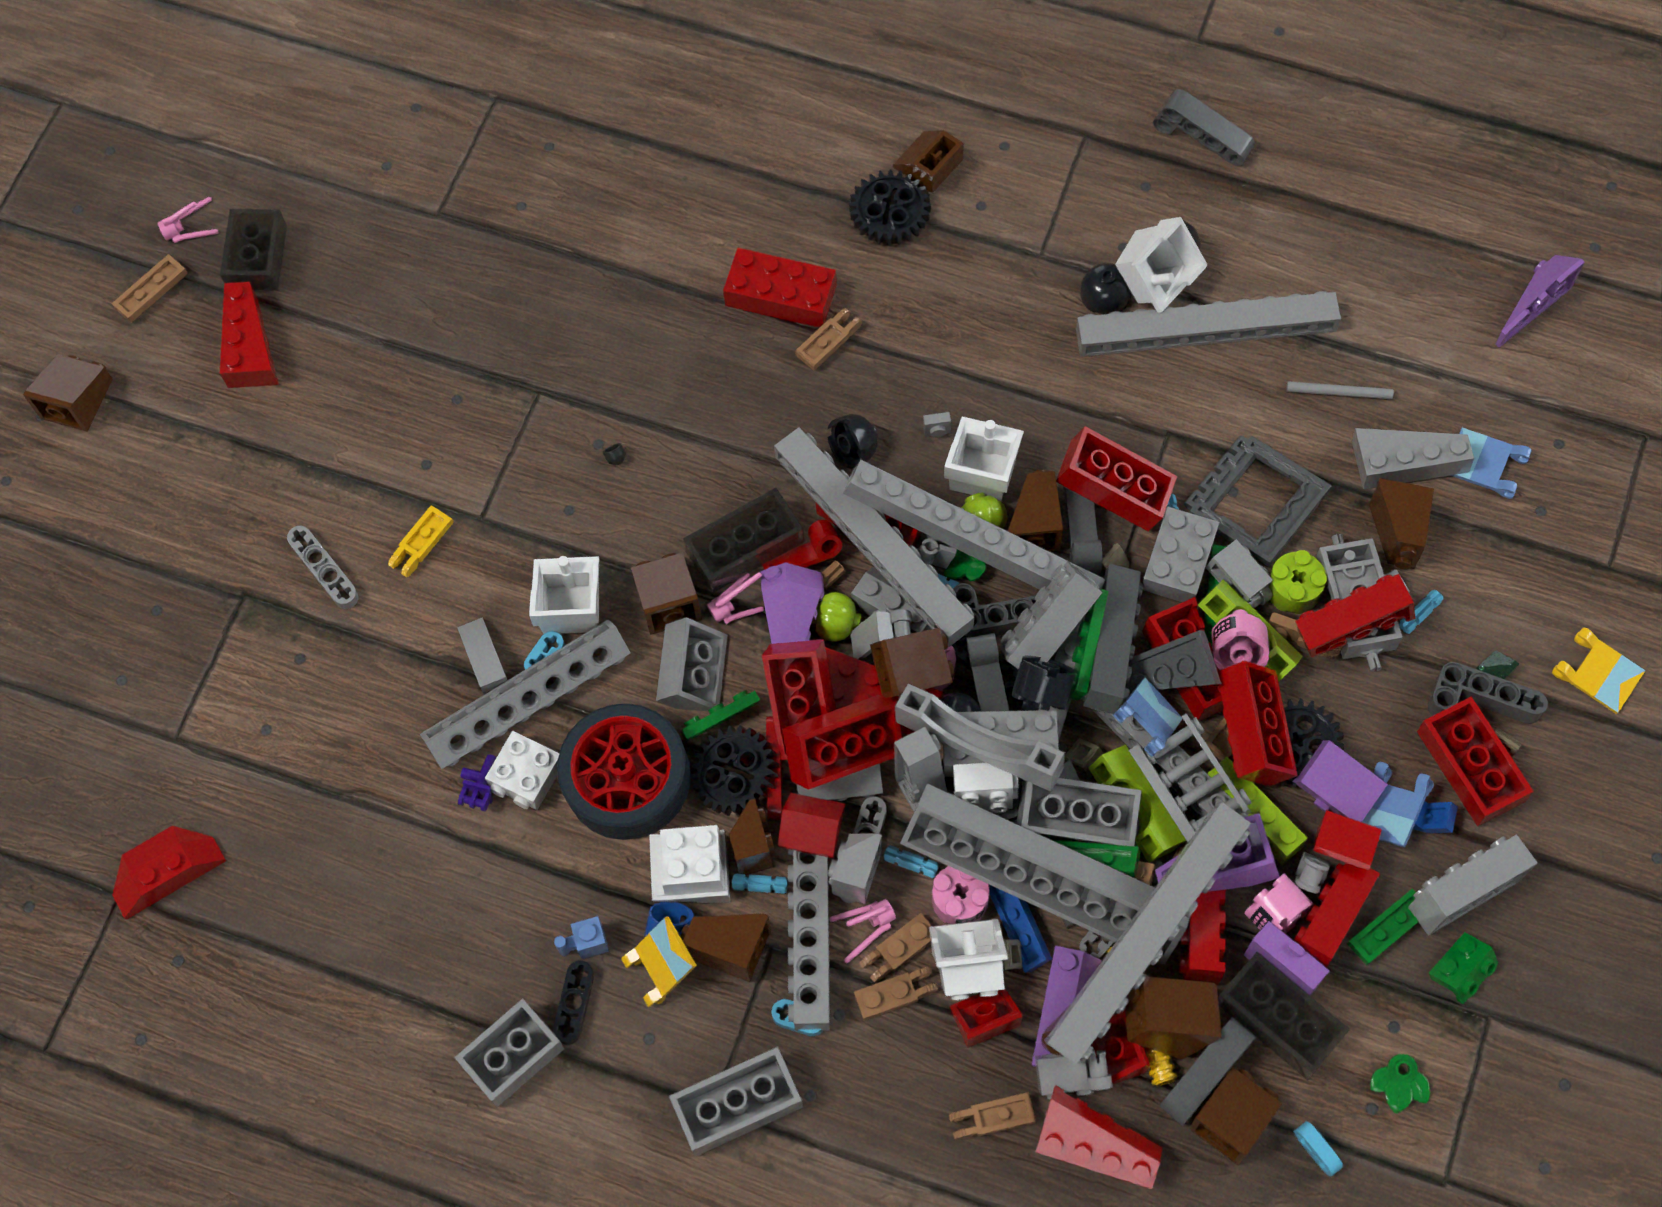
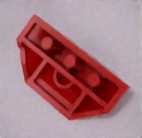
(163, 867)

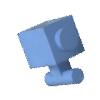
(587, 939)

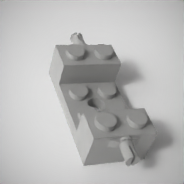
(1352, 567)

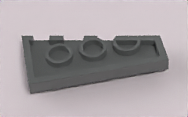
(1176, 664)

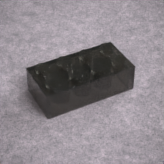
(744, 540)
(1282, 1015)

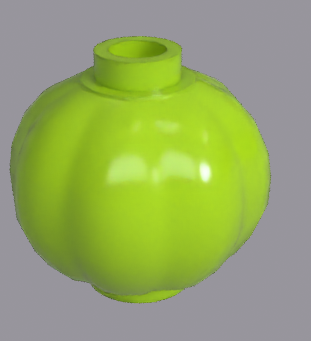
(987, 508)
(836, 617)

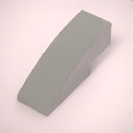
(482, 655)

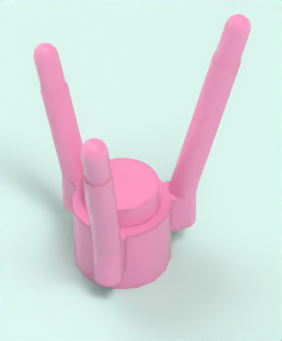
(172, 226)
(722, 607)
(878, 914)

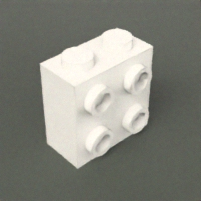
(523, 771)
(985, 786)

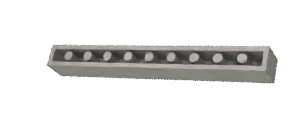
(1208, 324)
(955, 526)
(875, 537)
(1148, 932)

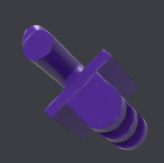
(477, 792)

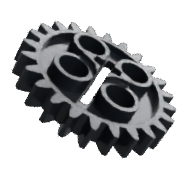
(912, 212)
(1319, 723)
(745, 746)

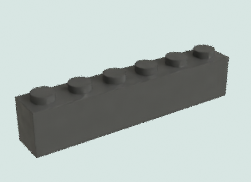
(1114, 647)

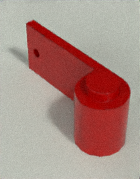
(822, 546)

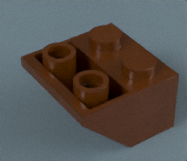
(931, 158)
(749, 843)

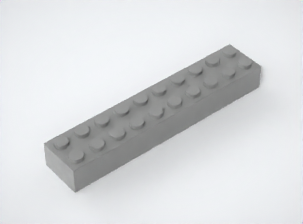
(1028, 865)

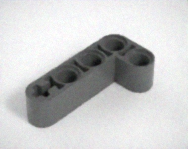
(1205, 126)
(1082, 532)
(1005, 610)
(986, 673)
(1490, 697)
(1208, 1071)

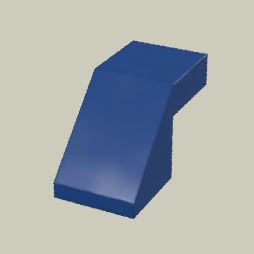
(1436, 817)

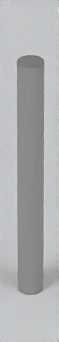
(1340, 390)

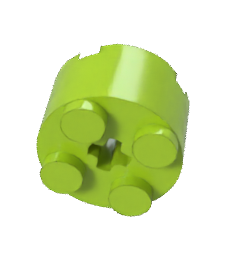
(1297, 582)

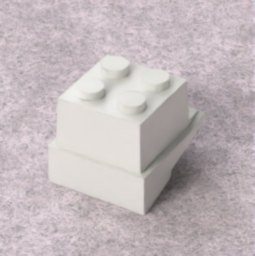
(1160, 262)
(982, 457)
(565, 594)
(690, 865)
(969, 957)

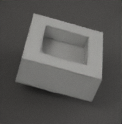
(937, 424)

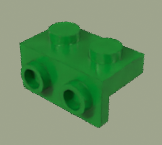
(1465, 967)

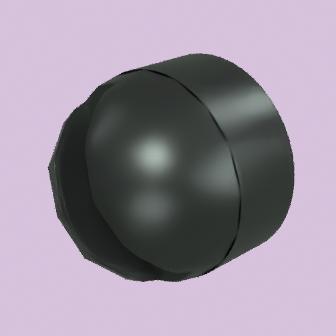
(614, 454)

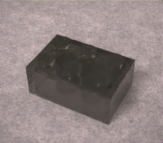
(254, 248)

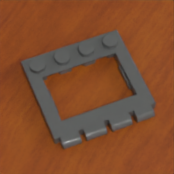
(1289, 519)

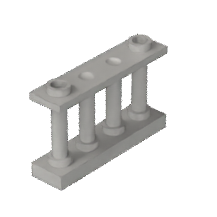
(1162, 781)

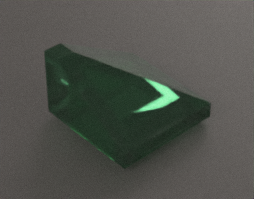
(1498, 665)

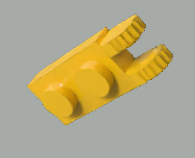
(421, 540)

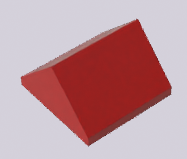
(811, 825)
(1347, 840)
(986, 1017)
(1123, 1057)

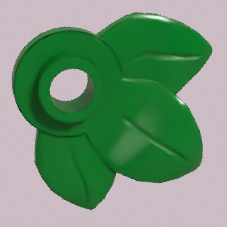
(965, 565)
(1399, 1087)

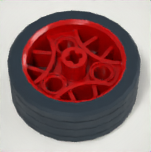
(624, 771)

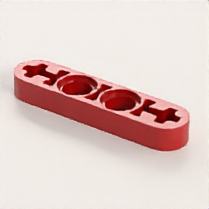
(775, 794)

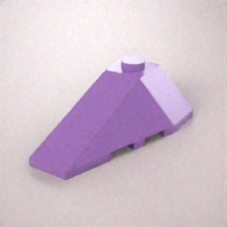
(1548, 284)
(791, 601)
(1250, 863)
(1067, 977)

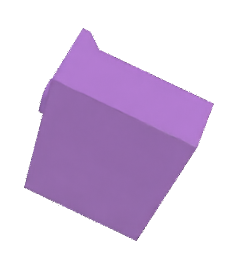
(1340, 782)
(1287, 958)

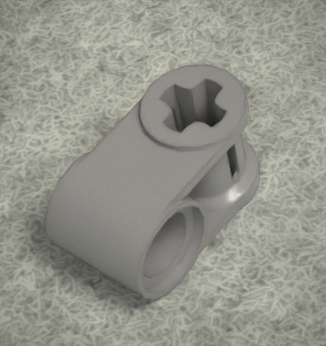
(1311, 872)

